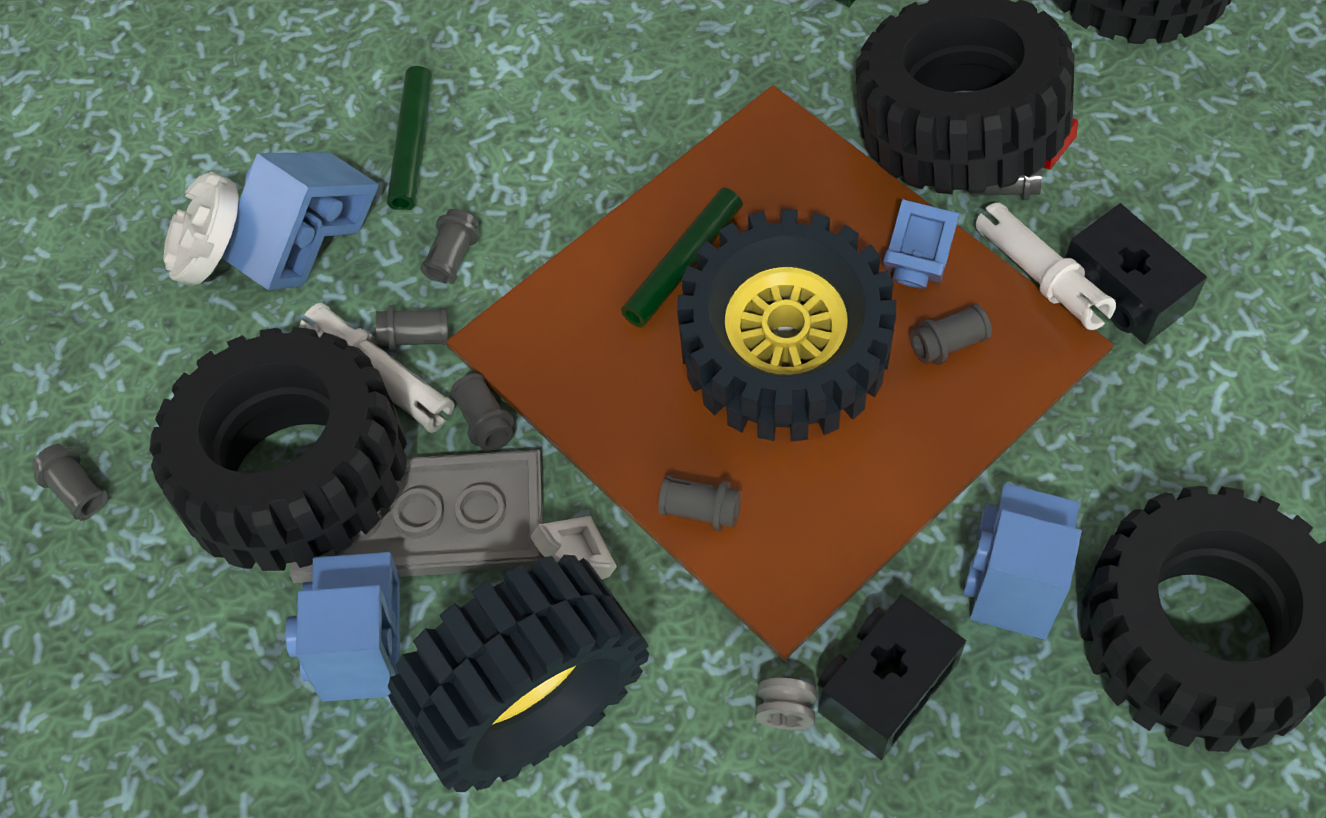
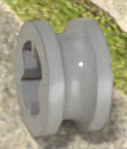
(786, 704)

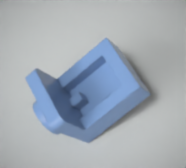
(920, 244)

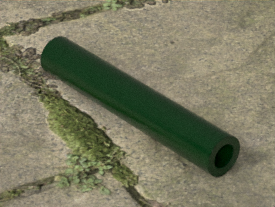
(409, 139)
(671, 268)

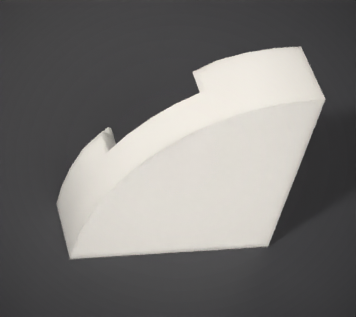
(576, 538)

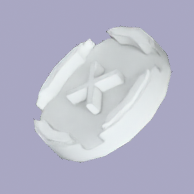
(202, 232)

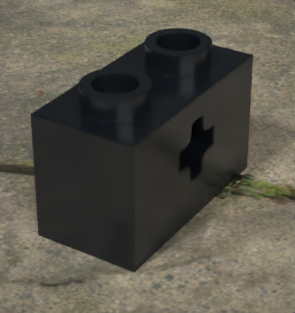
(1139, 271)
(881, 710)

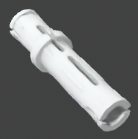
(1058, 278)
(402, 385)

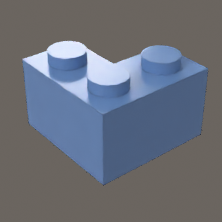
(289, 210)
(1023, 560)
(348, 626)

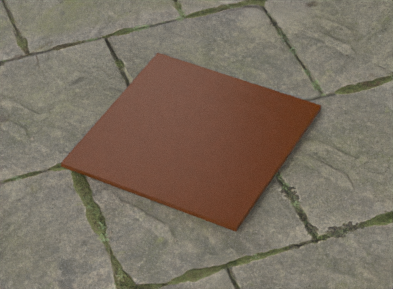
(813, 510)

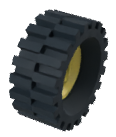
(797, 264)
(516, 672)

